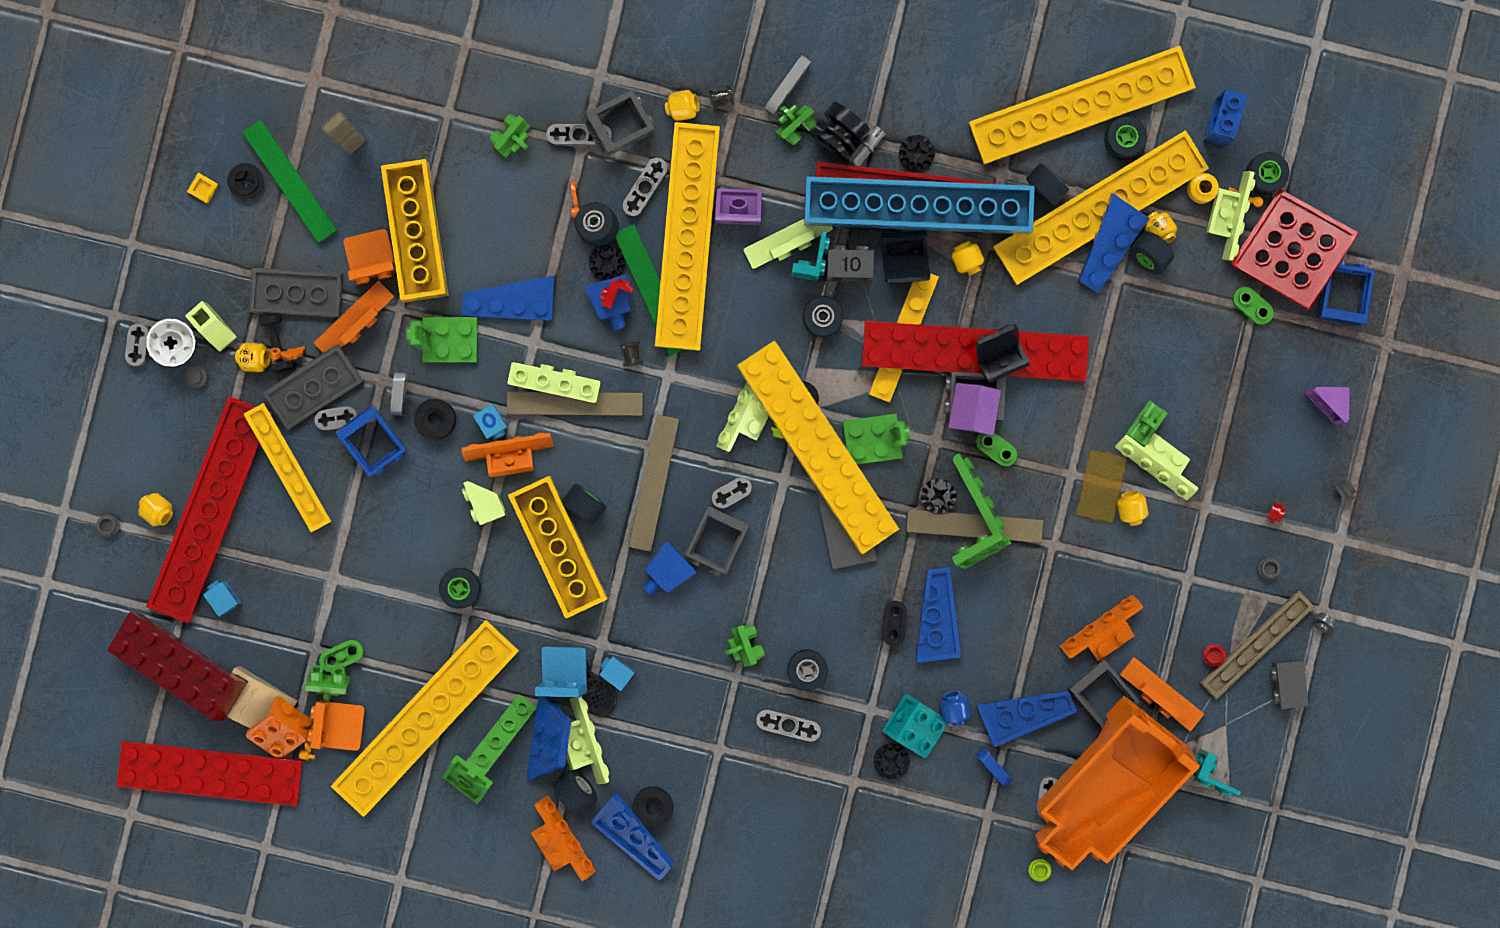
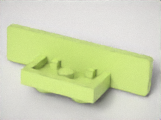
(1228, 214)
(783, 242)
(554, 382)
(747, 418)
(1161, 461)
(582, 744)

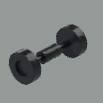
(275, 341)

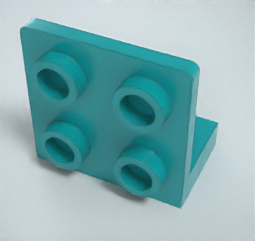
(804, 269)
(915, 726)
(1208, 765)

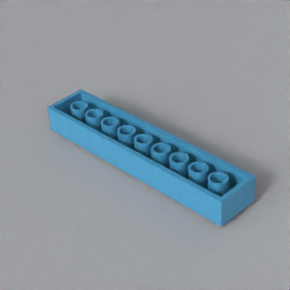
(919, 205)

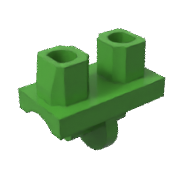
(788, 129)
(513, 136)
(1146, 423)
(741, 647)
(327, 684)

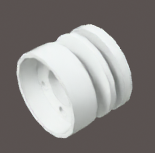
(178, 331)

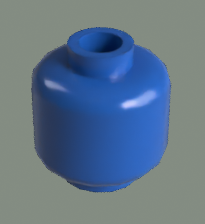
(955, 708)

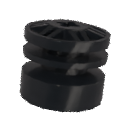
(841, 128)

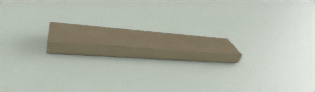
(344, 133)
(550, 404)
(654, 483)
(971, 525)
(1257, 644)

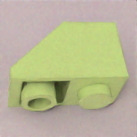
(211, 326)
(486, 503)

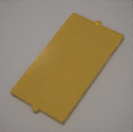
(1101, 486)

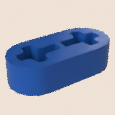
(993, 766)

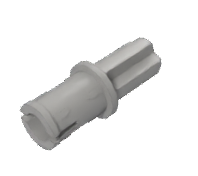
(866, 146)

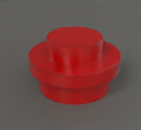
(1276, 513)
(1214, 655)

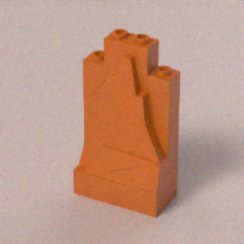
(1113, 787)

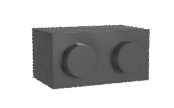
(1289, 684)

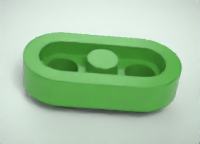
(1252, 307)
(996, 449)
(342, 655)

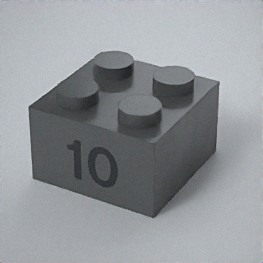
(850, 265)

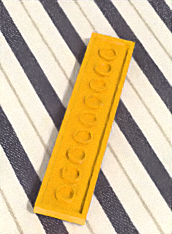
(1081, 105)
(1080, 217)
(687, 236)
(817, 447)
(424, 718)

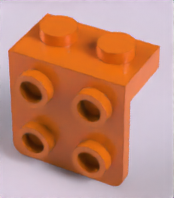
(369, 256)
(336, 725)
(281, 729)

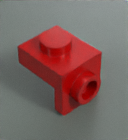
(609, 294)

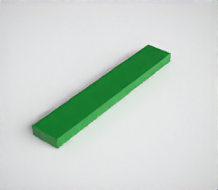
(290, 181)
(642, 271)

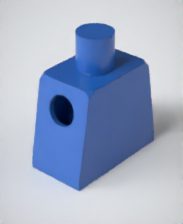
(620, 307)
(667, 570)

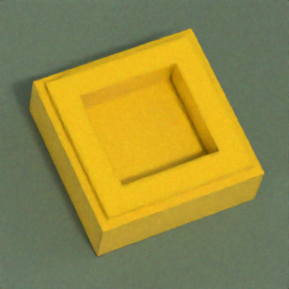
(202, 188)

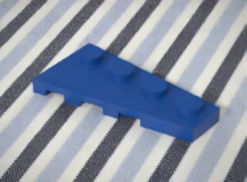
(1116, 234)
(518, 300)
(938, 623)
(1019, 716)
(630, 835)

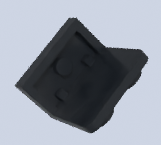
(905, 257)
(1000, 353)

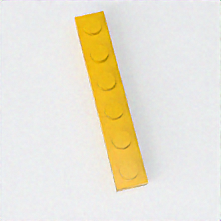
(911, 313)
(287, 467)

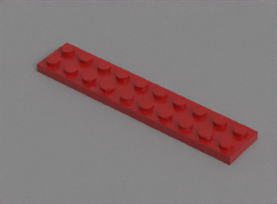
(954, 350)
(206, 514)

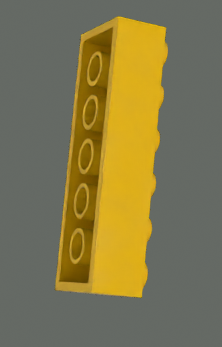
(414, 230)
(558, 546)

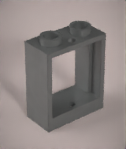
(599, 133)
(950, 384)
(726, 519)
(1088, 677)

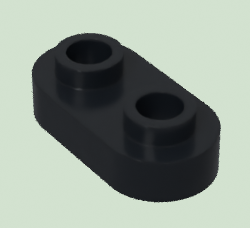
(894, 623)

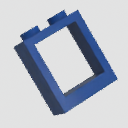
(1228, 111)
(1360, 317)
(358, 421)

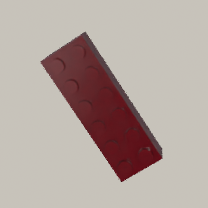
(176, 666)

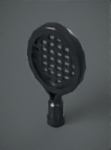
(598, 711)

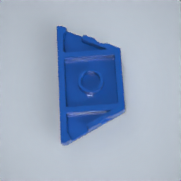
(549, 739)

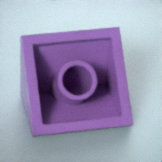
(738, 206)
(1332, 402)
(974, 408)

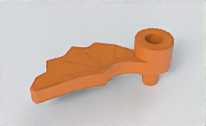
(574, 211)
(289, 354)

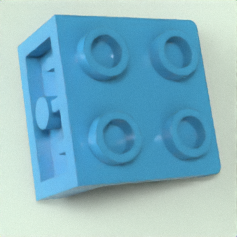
(563, 672)

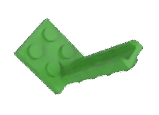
(445, 339)
(875, 438)
(985, 545)
(469, 775)

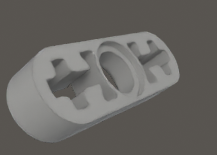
(788, 85)
(562, 139)
(659, 176)
(806, 723)

